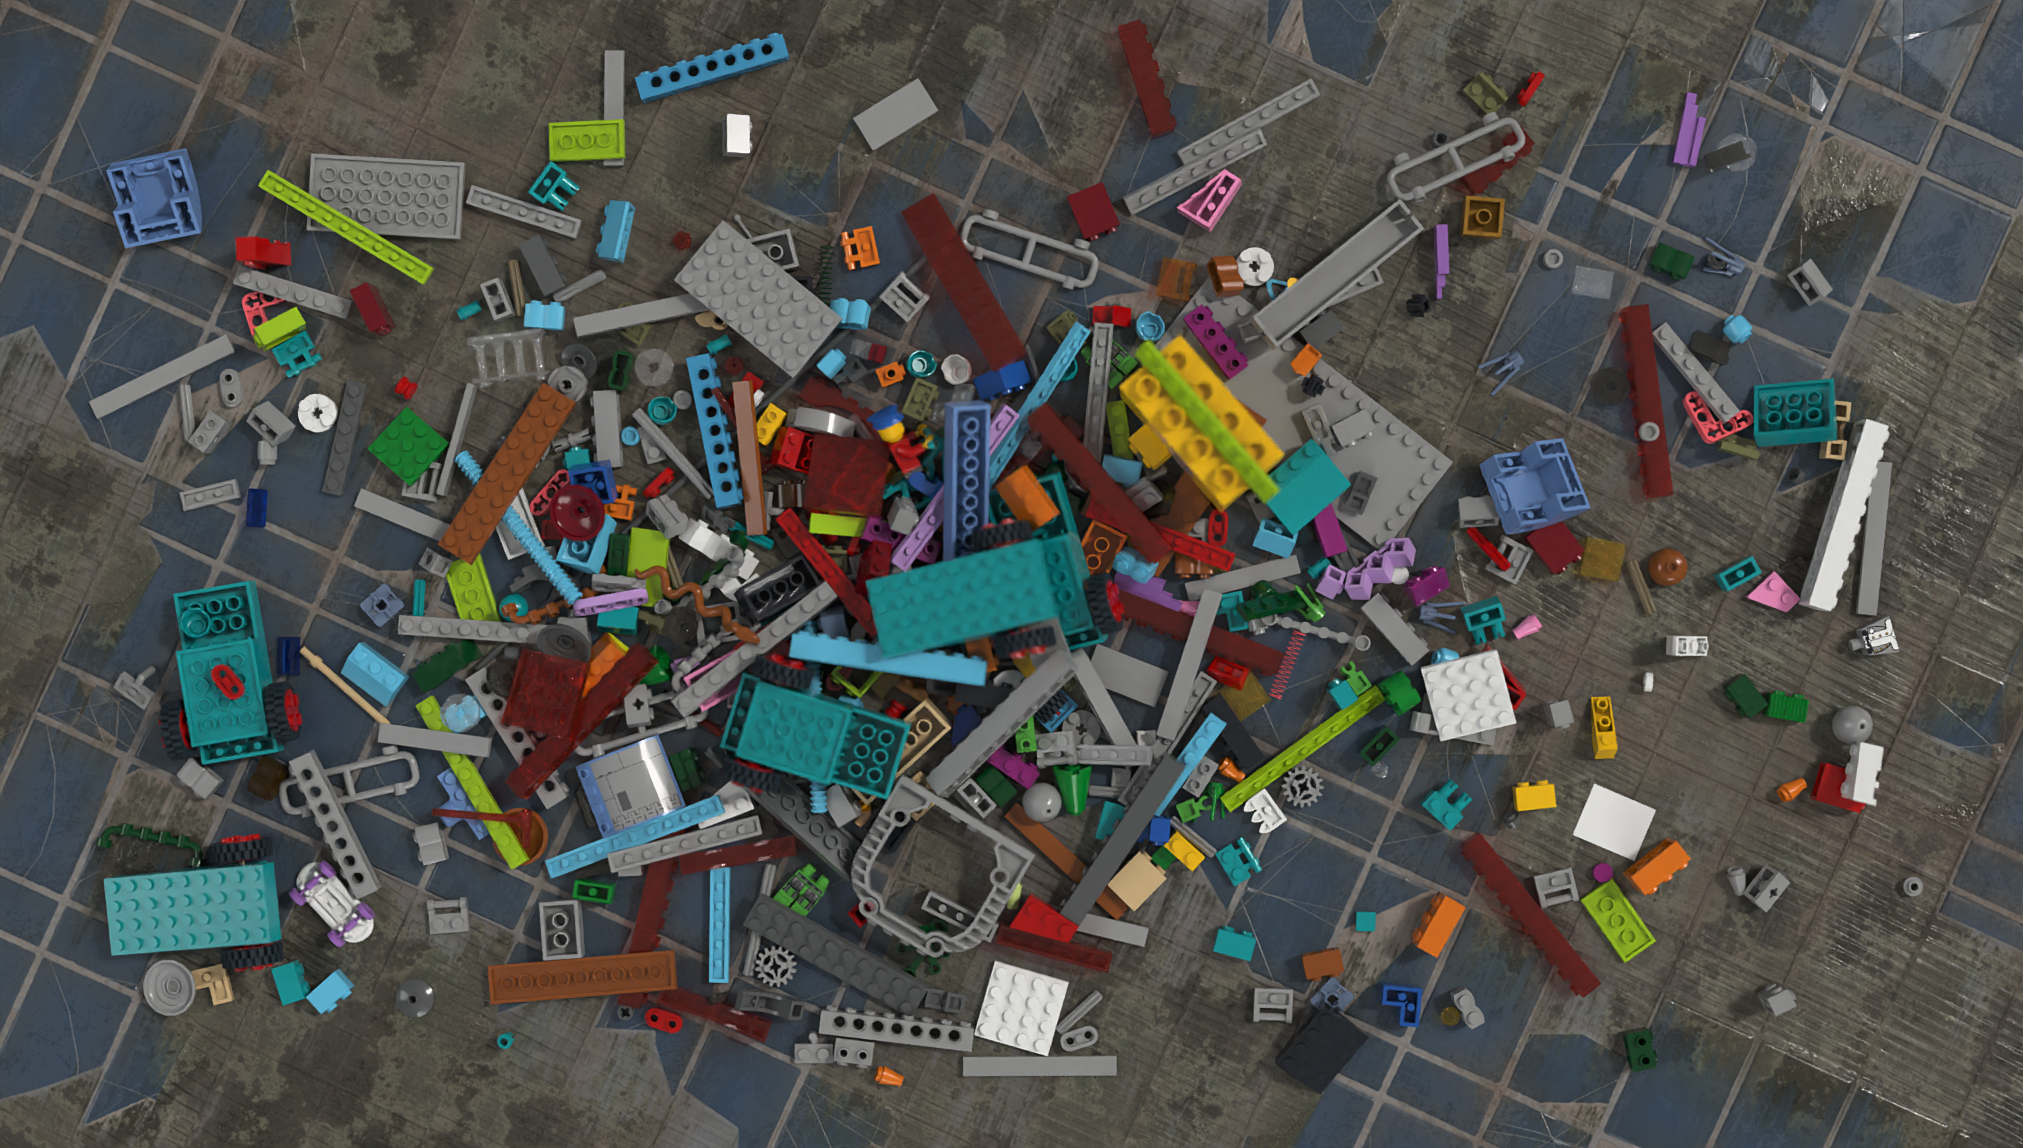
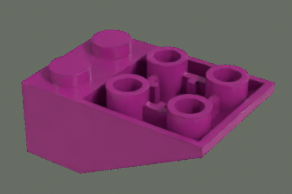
(1426, 586)

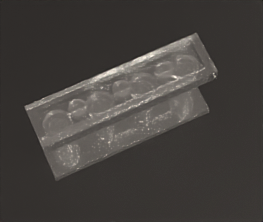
(498, 341)

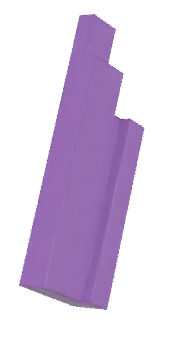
(1689, 134)
(1441, 257)
(1150, 591)

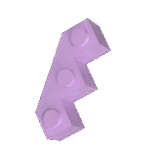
(1379, 567)

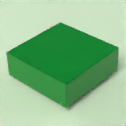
(1163, 857)

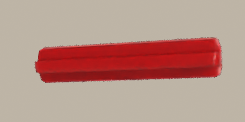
(1489, 548)

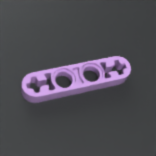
(610, 602)

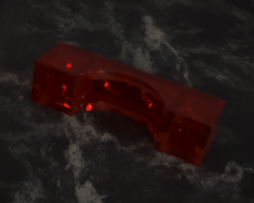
(1477, 180)

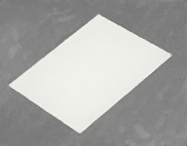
(1614, 822)

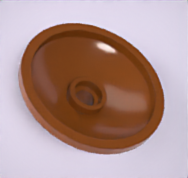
(538, 836)

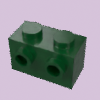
(1639, 1049)

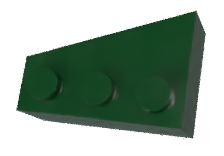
(446, 664)

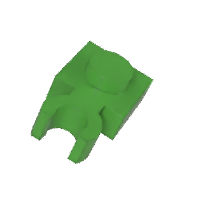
(1357, 681)
(1190, 809)

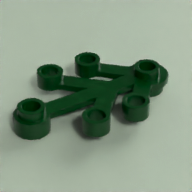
(919, 957)

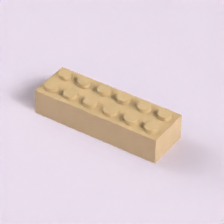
(927, 728)

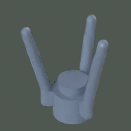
(1734, 264)
(1511, 362)
(1428, 613)

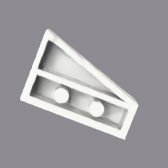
(1862, 772)
(735, 802)

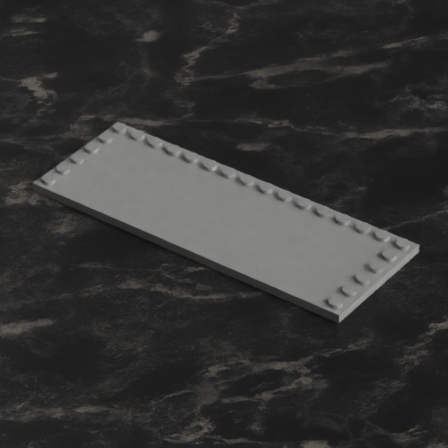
(1269, 386)

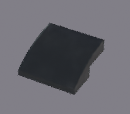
(898, 833)

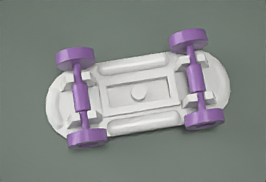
(334, 903)

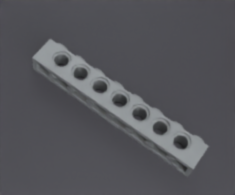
(476, 683)
(336, 813)
(905, 1036)

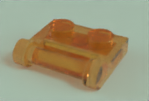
(1169, 278)
(907, 686)

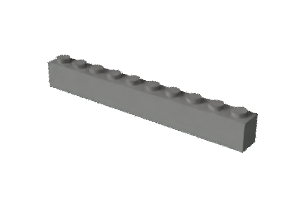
(744, 657)
(1002, 723)

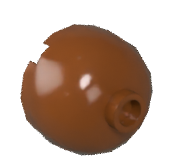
(1667, 567)

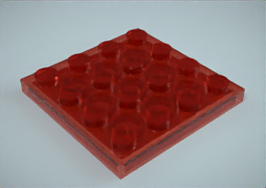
(847, 475)
(546, 693)

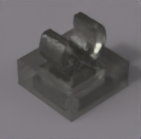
(910, 428)

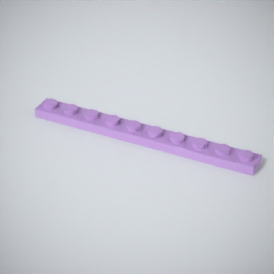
(934, 513)

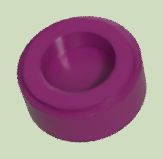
(1602, 872)

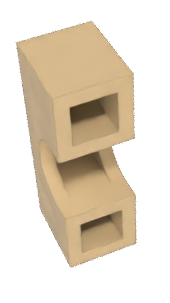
(1837, 449)

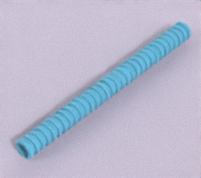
(525, 536)
(818, 789)

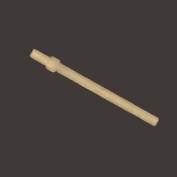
(317, 662)

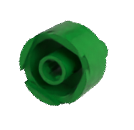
(1399, 693)

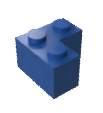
(1002, 382)
(597, 476)
(1156, 830)
(1407, 999)

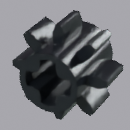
(1418, 305)
(1313, 386)

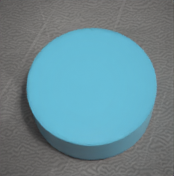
(630, 436)

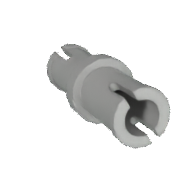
(572, 440)

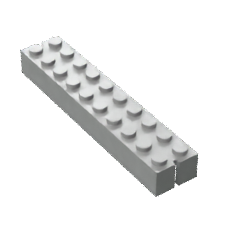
(1336, 274)

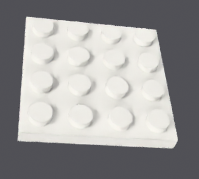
(1468, 695)
(1021, 1008)

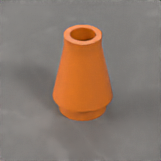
(1229, 769)
(1790, 790)
(887, 1076)

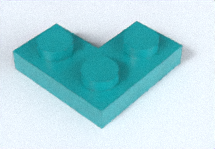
(1228, 605)

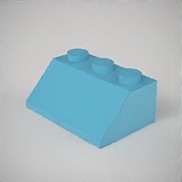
(616, 231)
(589, 554)
(374, 673)

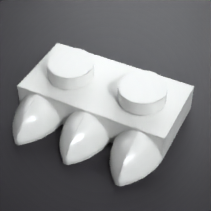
(1266, 810)

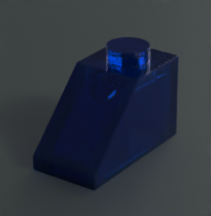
(965, 722)

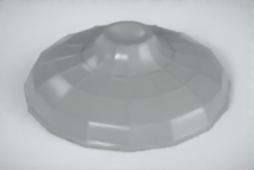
(169, 987)

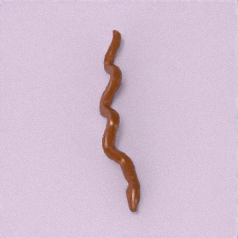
(742, 632)

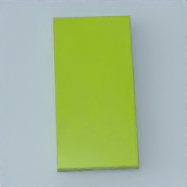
(587, 140)
(646, 550)
(472, 591)
(1617, 920)

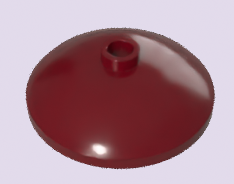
(569, 518)

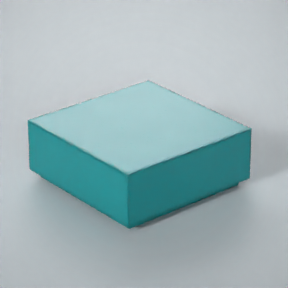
(1365, 921)

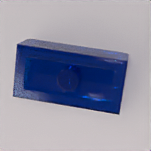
(256, 508)
(288, 655)

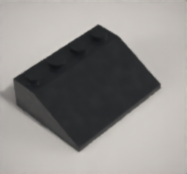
(1321, 1048)

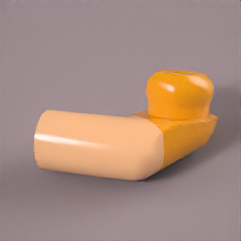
(867, 813)

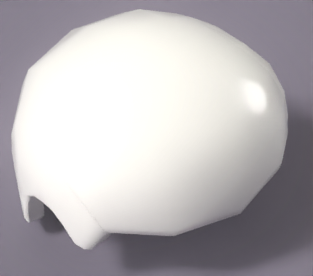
(956, 369)

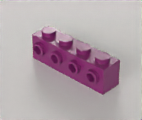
(1215, 342)
(880, 530)
(1013, 766)

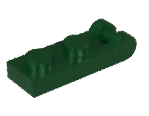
(618, 553)

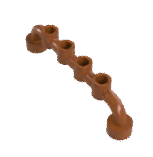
(551, 609)

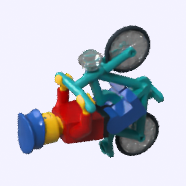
(890, 428)

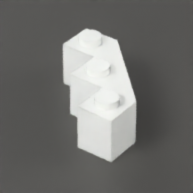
(715, 546)

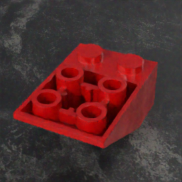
(792, 450)

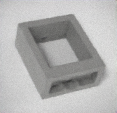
(702, 634)

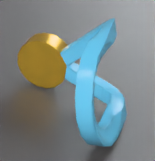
(1289, 283)

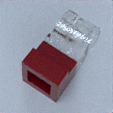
(868, 351)

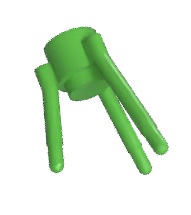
(1314, 611)

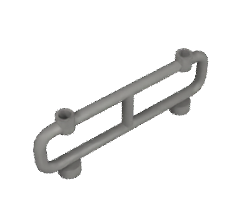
(1491, 123)
(1079, 248)
(690, 723)
(390, 753)

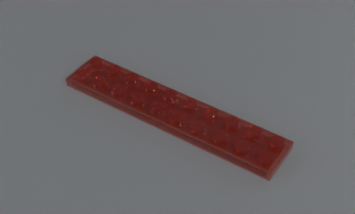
(964, 283)

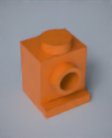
(887, 381)

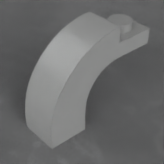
(819, 422)

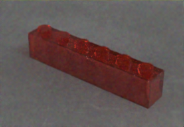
(1146, 79)
(1071, 952)

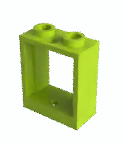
(279, 329)
(852, 689)

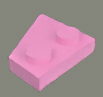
(1774, 593)

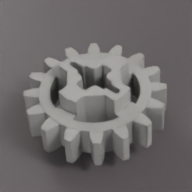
(1309, 790)
(767, 967)

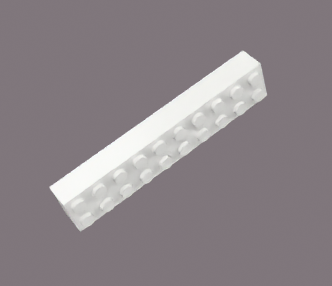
(1843, 515)

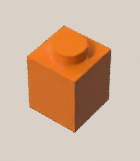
(1305, 360)

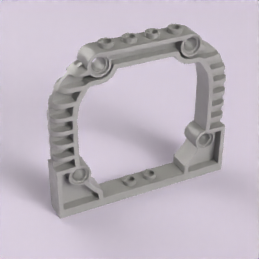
(1011, 860)

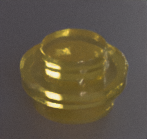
(1450, 1016)

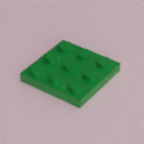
(408, 446)

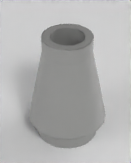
(1737, 879)

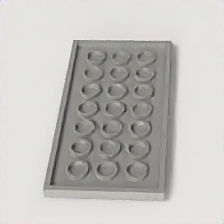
(391, 194)
(758, 299)

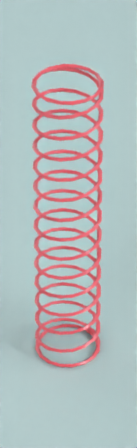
(1299, 633)

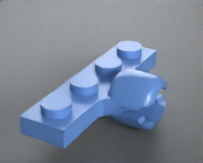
(459, 801)

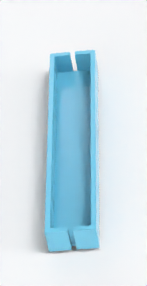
(869, 657)

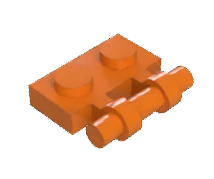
(866, 248)
(622, 507)

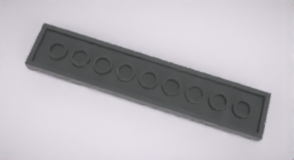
(793, 810)
(836, 955)

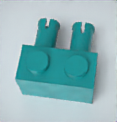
(547, 181)
(1484, 614)
(1436, 804)

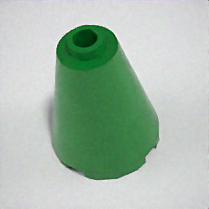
(662, 671)
(1073, 785)

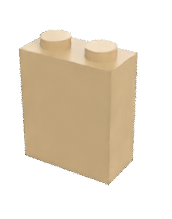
(1137, 879)

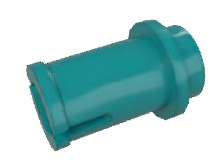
(469, 310)
(718, 344)
(1318, 568)
(503, 1044)

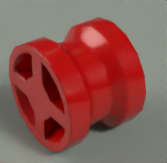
(406, 388)
(896, 709)

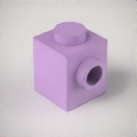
(1331, 582)

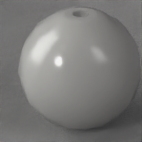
(1852, 725)
(1042, 802)

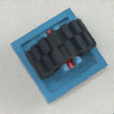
(1055, 710)

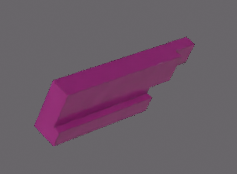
(1329, 532)

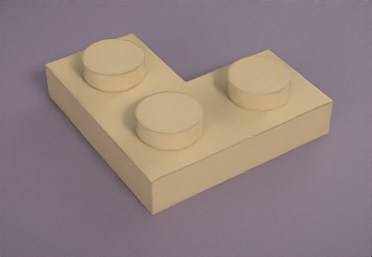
(217, 980)

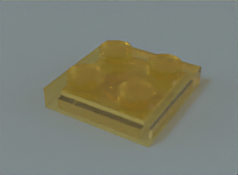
(1602, 559)
(1248, 699)

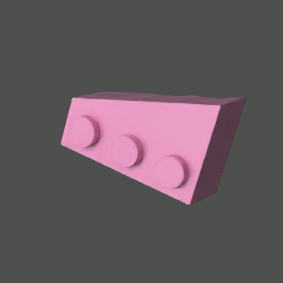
(1211, 201)

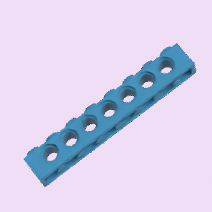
(704, 76)
(723, 499)

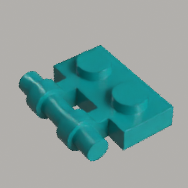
(294, 348)
(1232, 863)

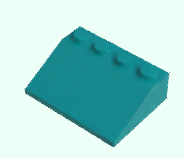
(1795, 413)
(1306, 487)

